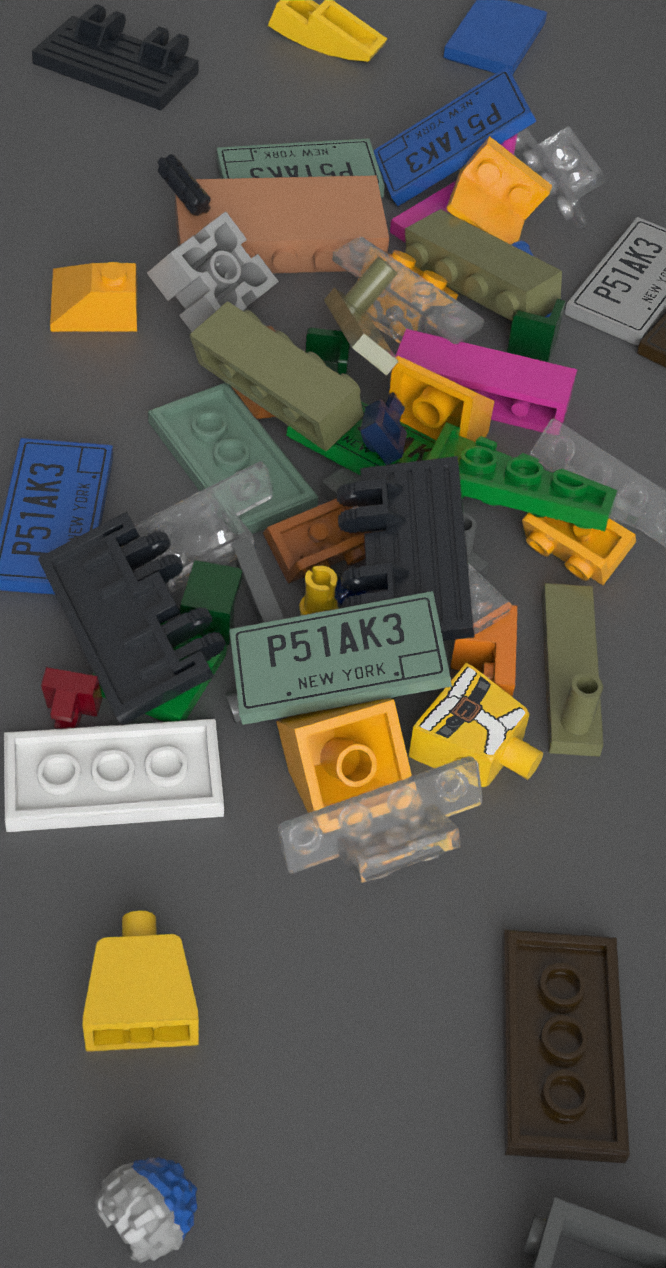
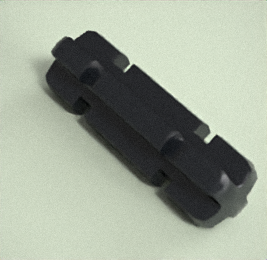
(184, 185)

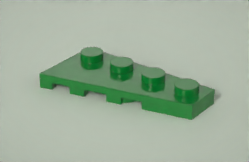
(524, 483)

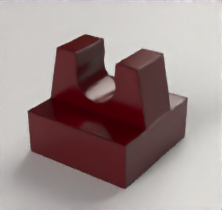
(70, 696)

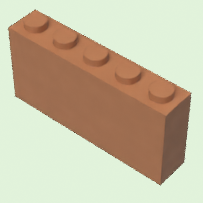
(293, 219)

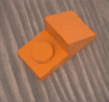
(491, 652)

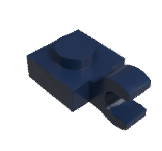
(382, 428)

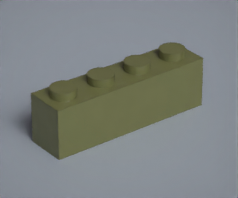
(483, 266)
(278, 375)

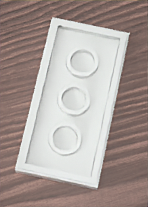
(112, 775)

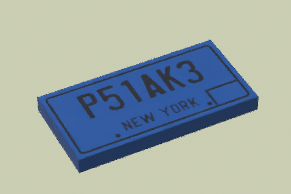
(452, 136)
(51, 499)

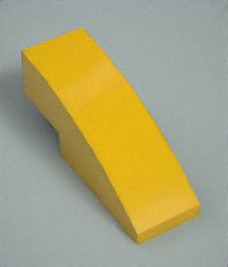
(326, 29)

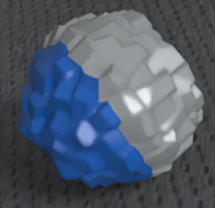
(148, 1206)

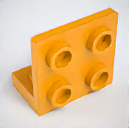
(497, 192)

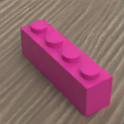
(522, 388)

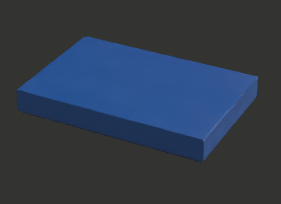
(495, 35)

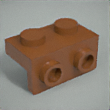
(313, 541)

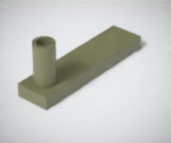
(353, 320)
(571, 670)

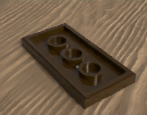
(563, 1048)

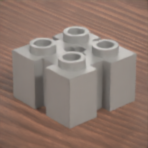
(212, 271)

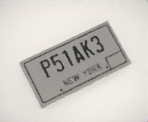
(627, 287)

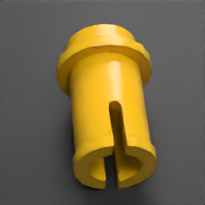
(319, 591)

